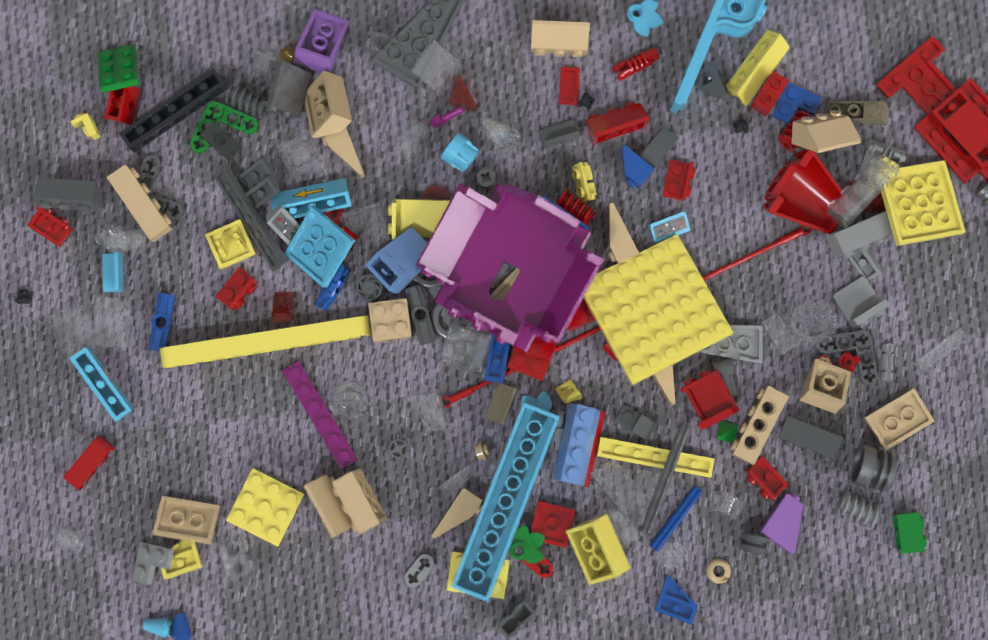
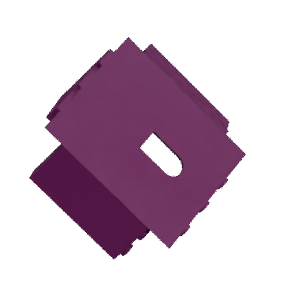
(525, 232)

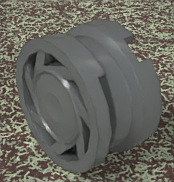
(369, 288)

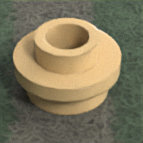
(482, 450)

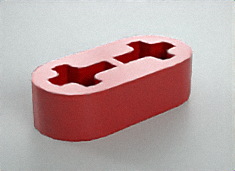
(533, 566)

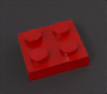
(552, 523)

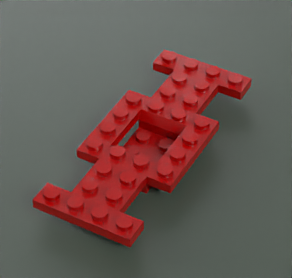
(958, 110)

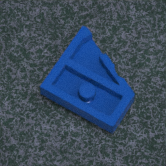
(675, 602)

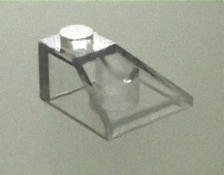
(500, 135)

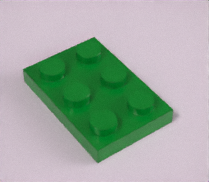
(118, 68)

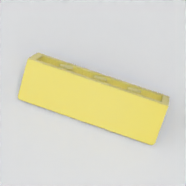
(757, 66)

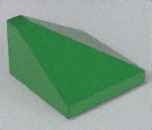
(726, 432)

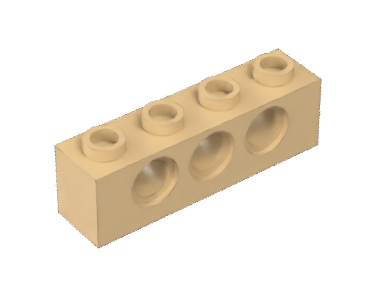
(777, 401)

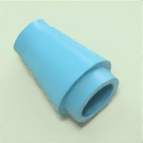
(161, 627)

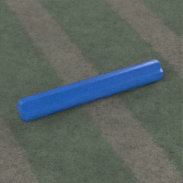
(676, 518)

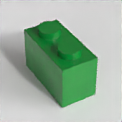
(909, 532)

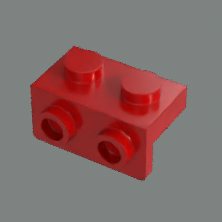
(50, 227)
(766, 479)

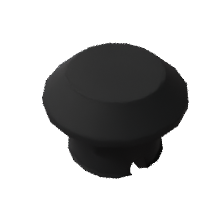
(586, 100)
(741, 126)
(23, 297)

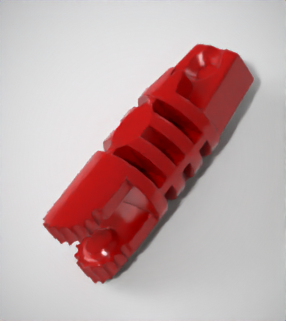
(635, 64)

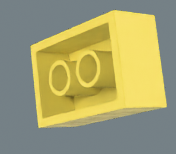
(598, 549)

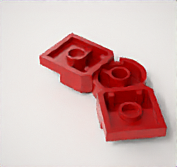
(538, 358)

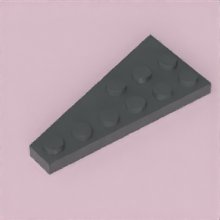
(411, 41)

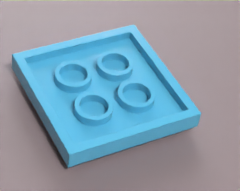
(319, 247)

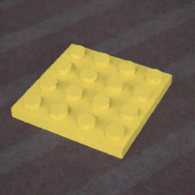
(922, 204)

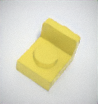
(89, 127)

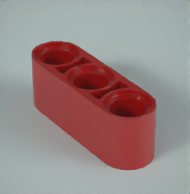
(87, 463)

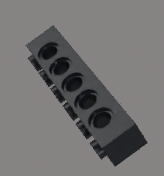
(173, 111)

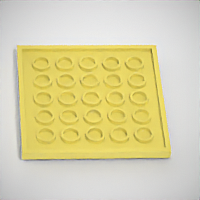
(655, 309)

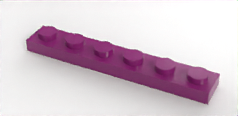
(320, 415)

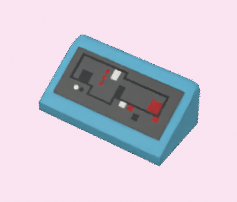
(669, 227)

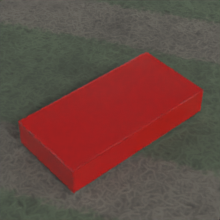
(569, 86)

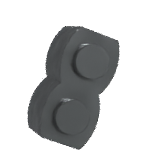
(520, 615)

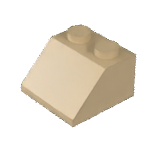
(826, 386)

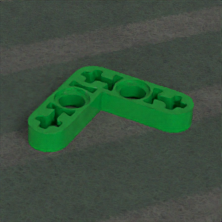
(222, 117)

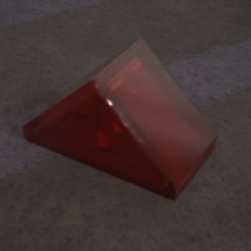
(461, 96)

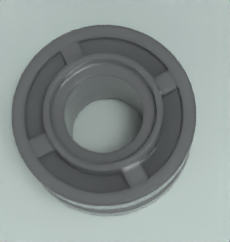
(753, 543)

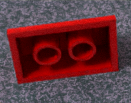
(616, 122)

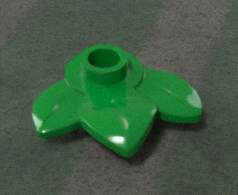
(529, 543)

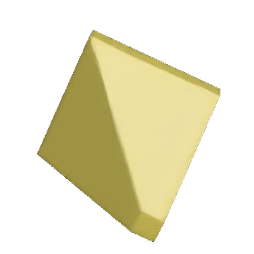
(568, 394)

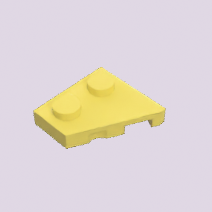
(185, 559)

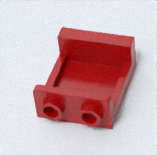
(710, 398)

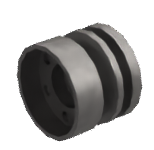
(873, 468)

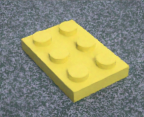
(500, 585)

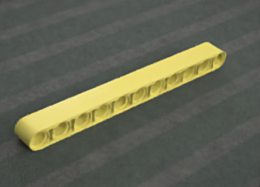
(265, 341)

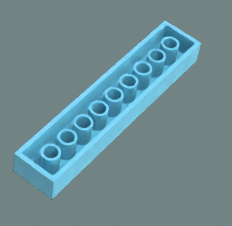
(505, 502)

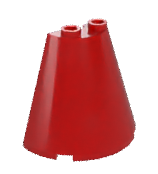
(803, 192)

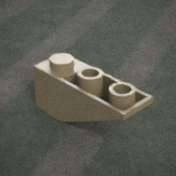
(862, 112)

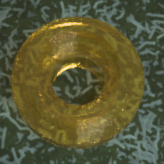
(287, 54)

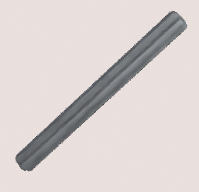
(665, 478)

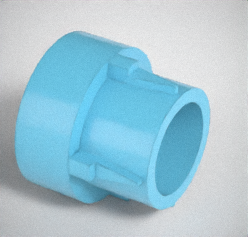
(460, 153)

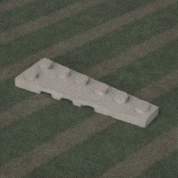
(742, 345)

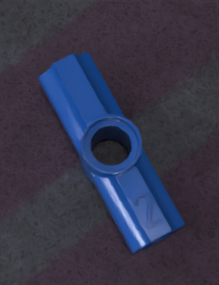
(164, 309)

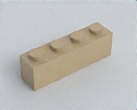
(139, 202)

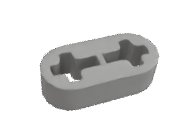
(415, 567)

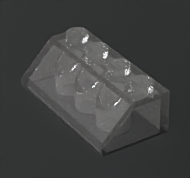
(863, 190)

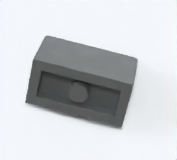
(559, 134)

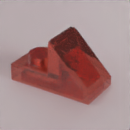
(283, 307)

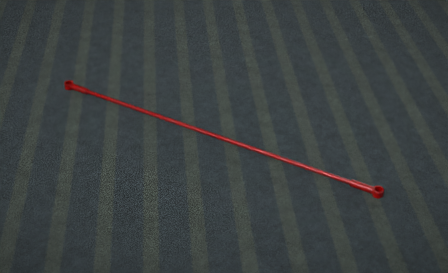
(782, 240)

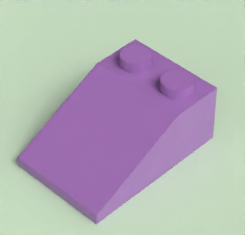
(321, 41)

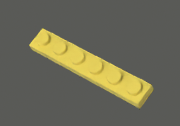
(654, 457)

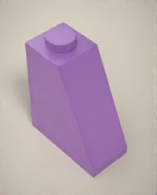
(784, 522)

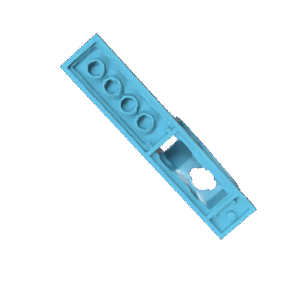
(726, 17)

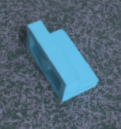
(113, 272)

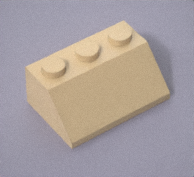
(559, 38)
(327, 105)
(824, 132)
(358, 501)
(328, 505)

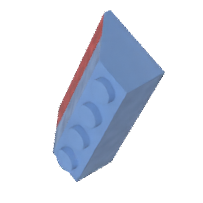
(579, 445)

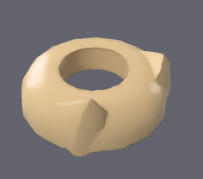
(718, 562)

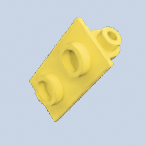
(581, 173)

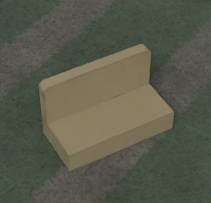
(501, 403)

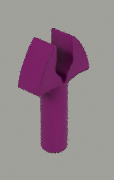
(440, 120)

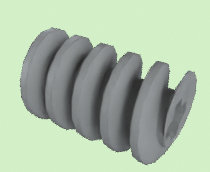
(858, 507)

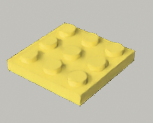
(265, 507)

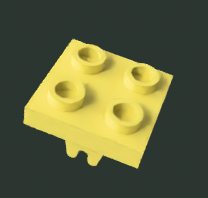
(230, 244)

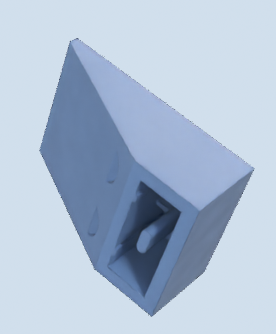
(397, 261)

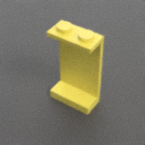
(415, 213)

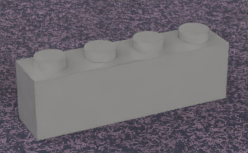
(860, 236)

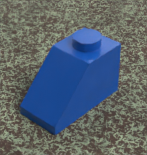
(634, 168)

